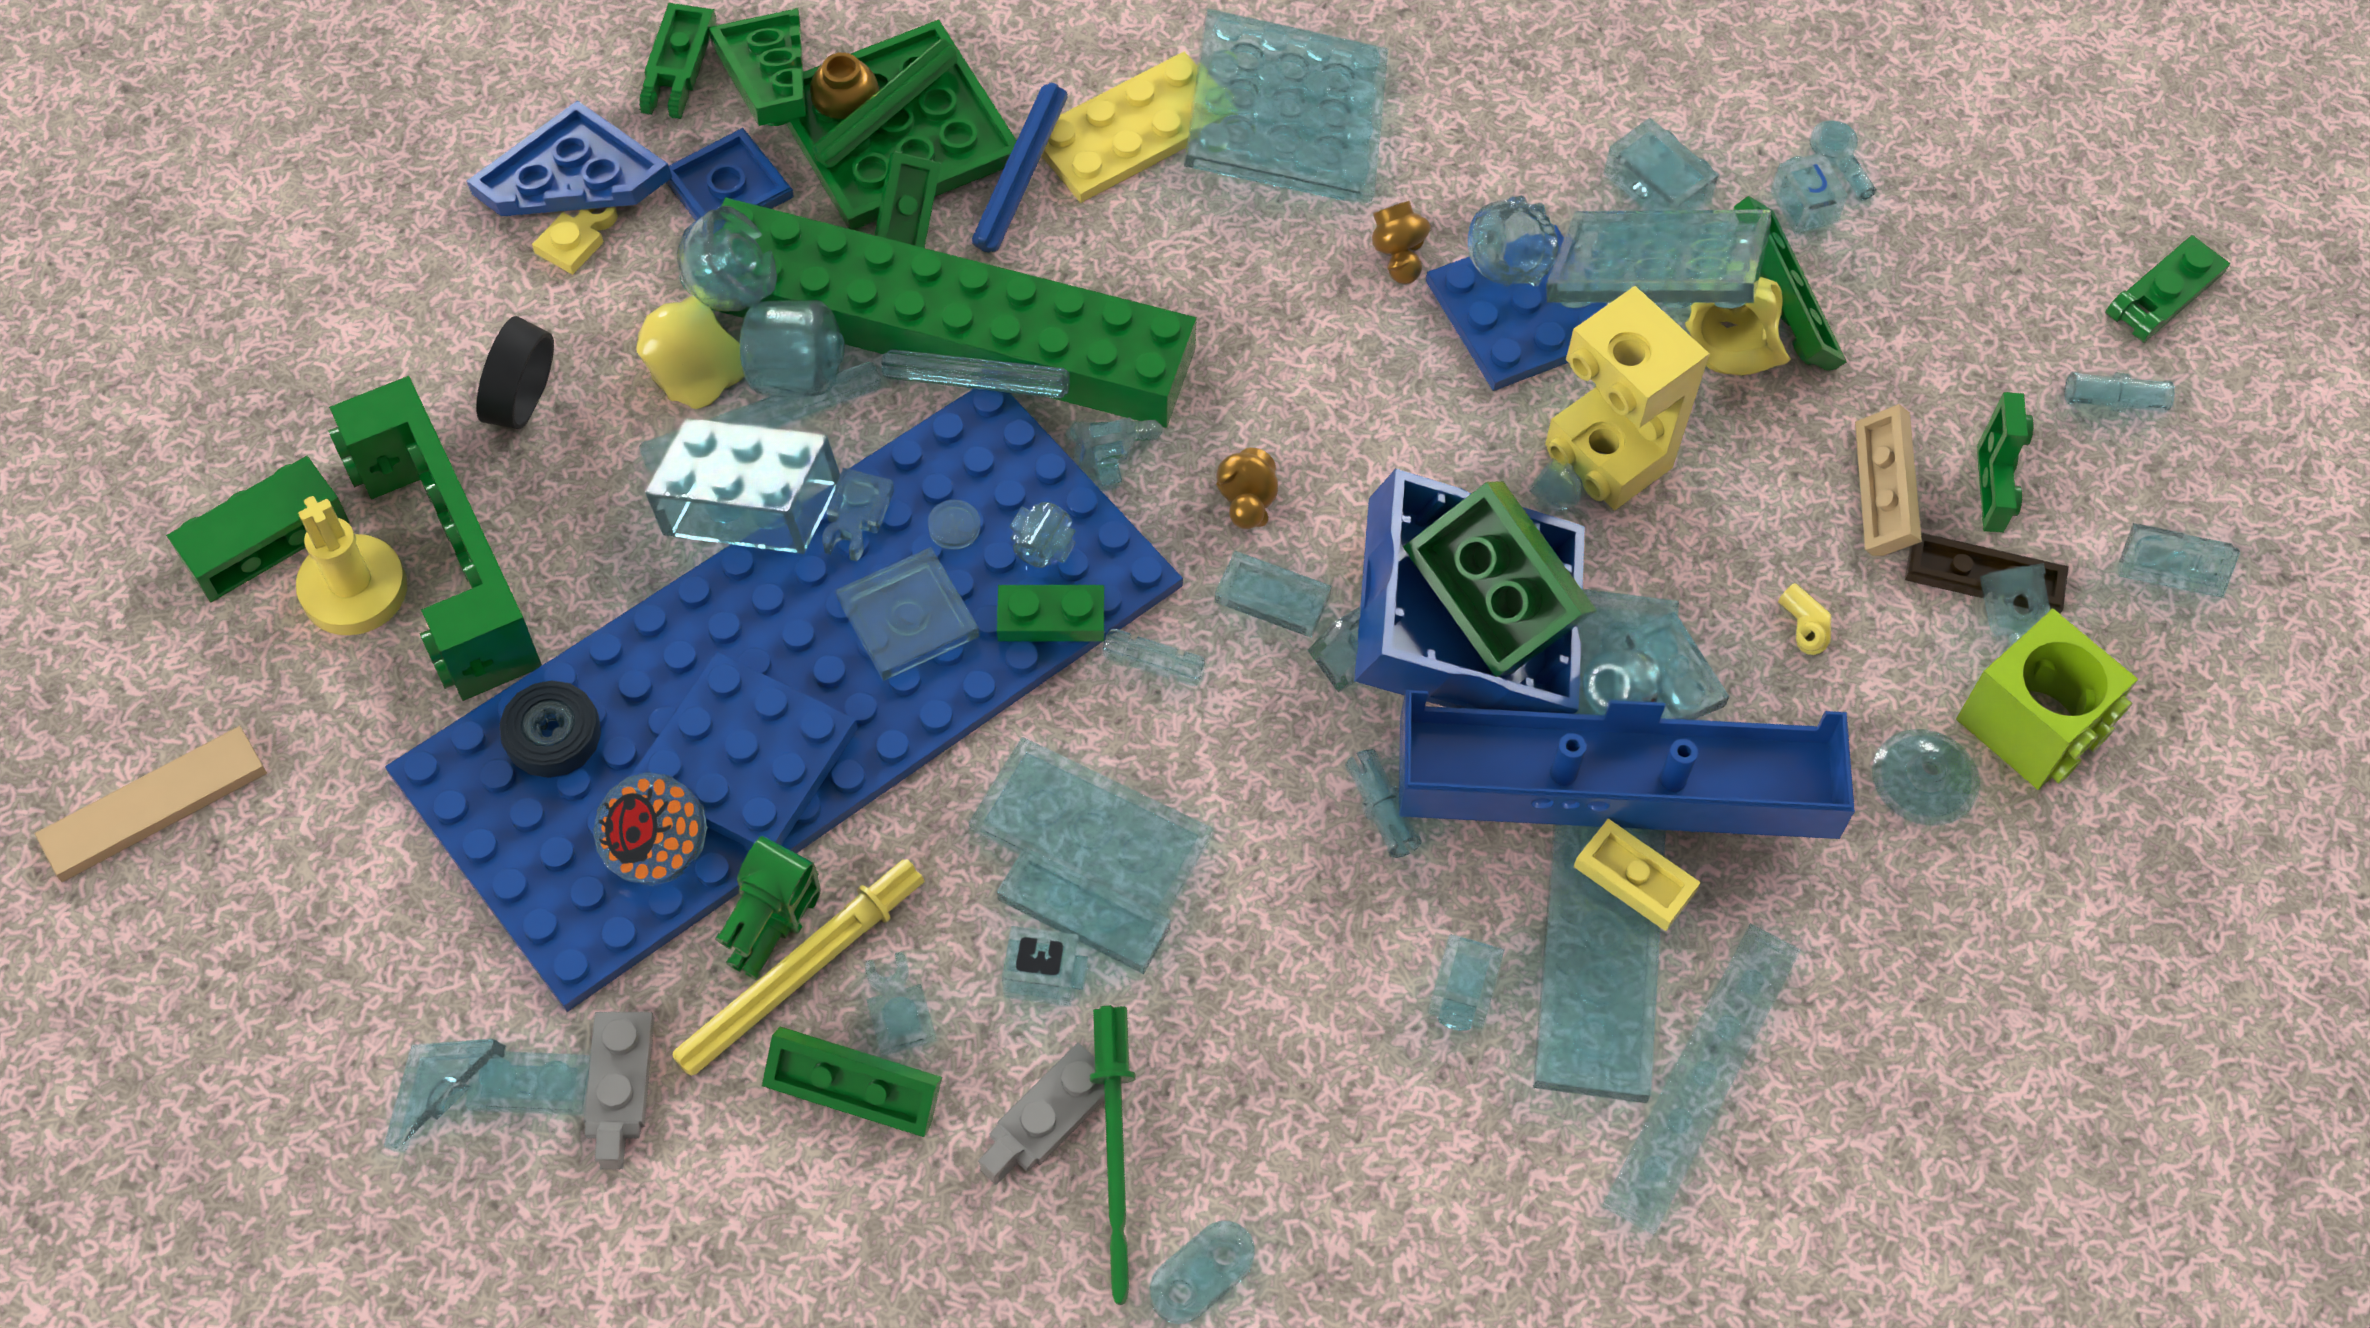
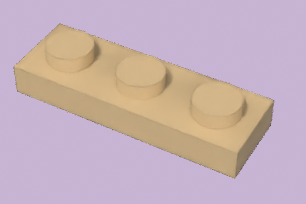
(1888, 481)

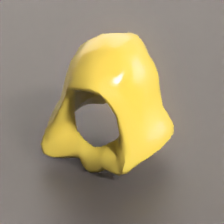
(1750, 344)
(689, 352)

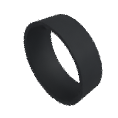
(514, 374)

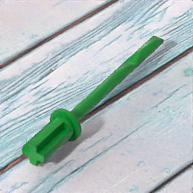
(1113, 1070)

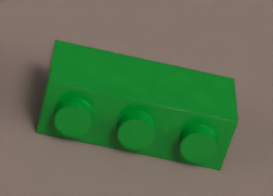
(251, 529)

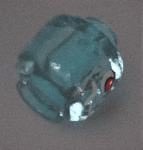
(1621, 676)

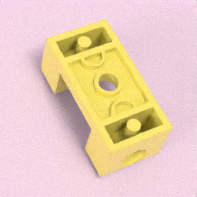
(1641, 400)

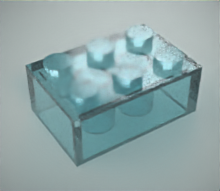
(744, 485)

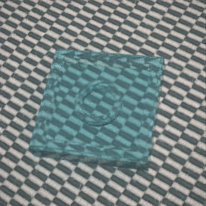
(907, 613)

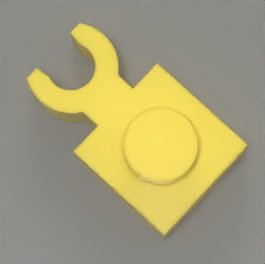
(573, 240)

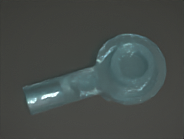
(1838, 144)

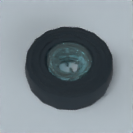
(570, 742)

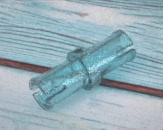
(2119, 392)
(1382, 803)

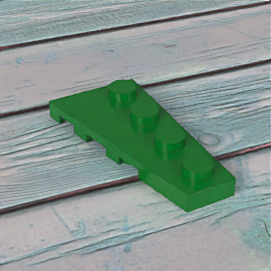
(765, 64)

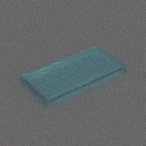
(1091, 826)

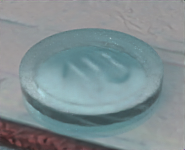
(954, 524)

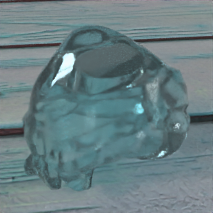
(1513, 241)

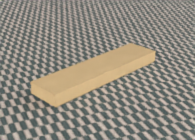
(150, 804)

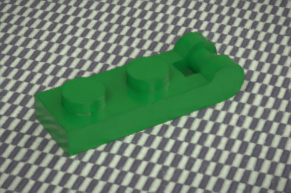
(2168, 288)

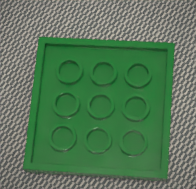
(944, 123)

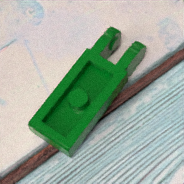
(676, 56)

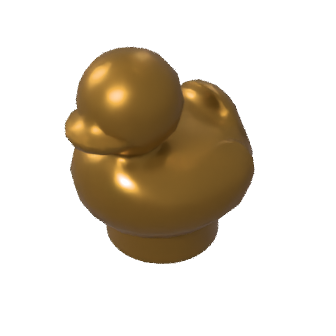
(1395, 234)
(1249, 484)

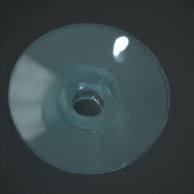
(1913, 791)

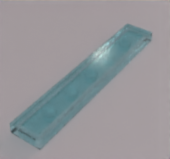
(1701, 1079)

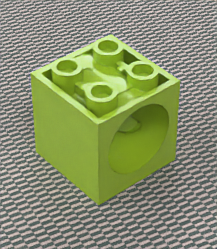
(2061, 664)

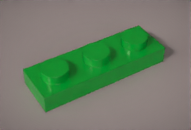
(851, 1081)

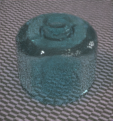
(791, 348)

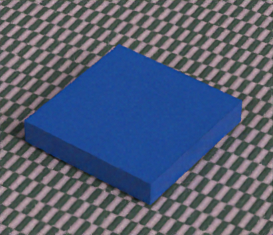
(727, 169)

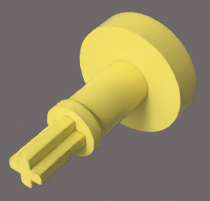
(348, 578)

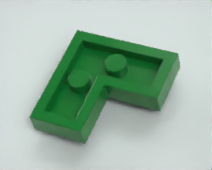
(1998, 459)

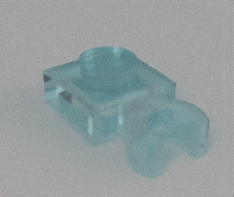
(856, 506)
(899, 1013)

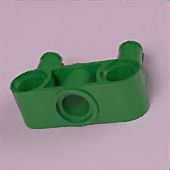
(774, 897)

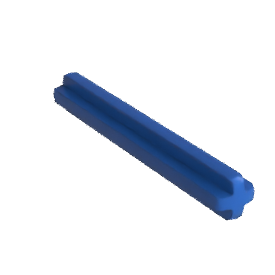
(1019, 168)

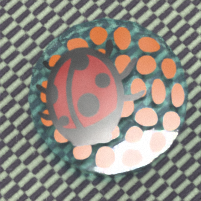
(649, 828)

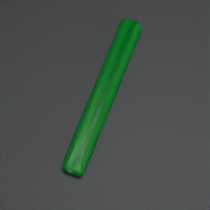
(885, 103)

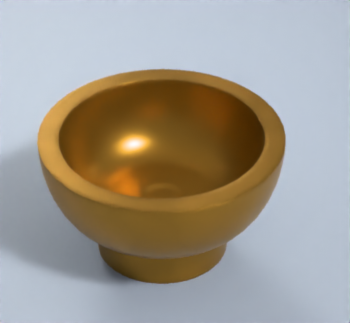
(842, 85)

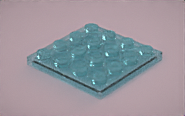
(1287, 107)
(1664, 253)

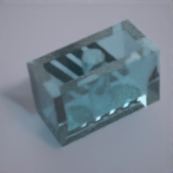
(1659, 170)

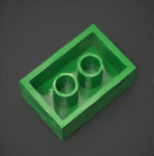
(1499, 578)

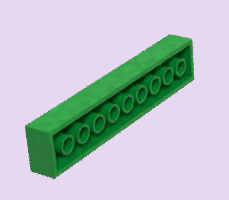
(921, 300)

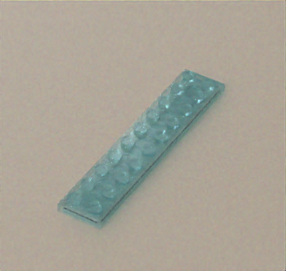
(1598, 949)

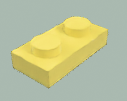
(1637, 874)

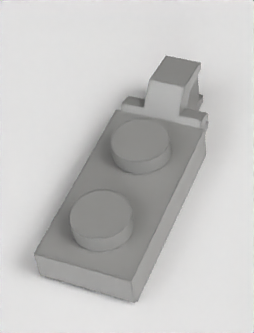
(618, 1082)
(1044, 1116)

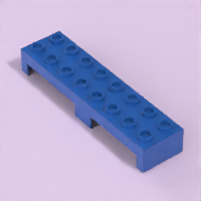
(1625, 770)

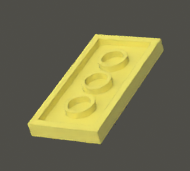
(1124, 128)

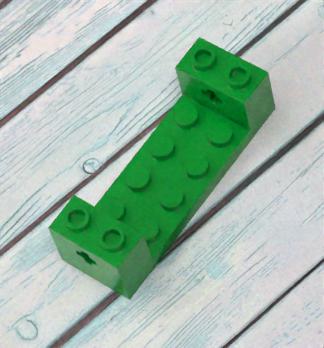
(476, 635)

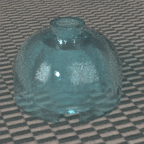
(724, 262)

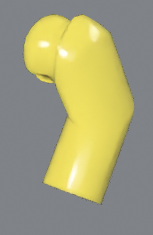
(1813, 620)

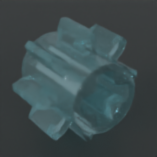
(1042, 534)

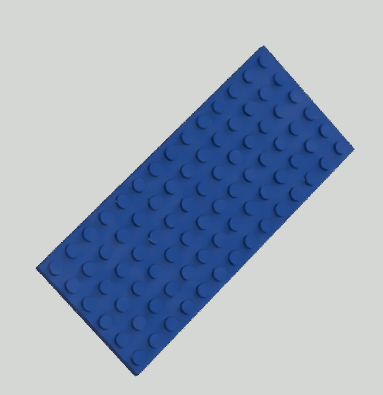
(531, 837)

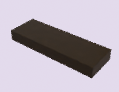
(1960, 565)

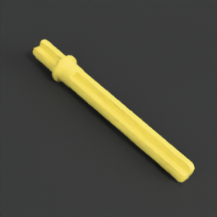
(798, 967)

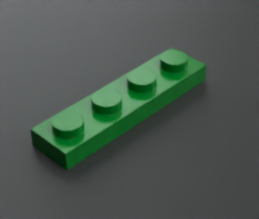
(1800, 308)

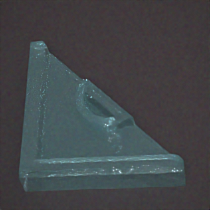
(433, 1082)

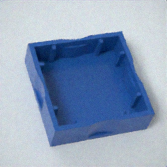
(1411, 636)

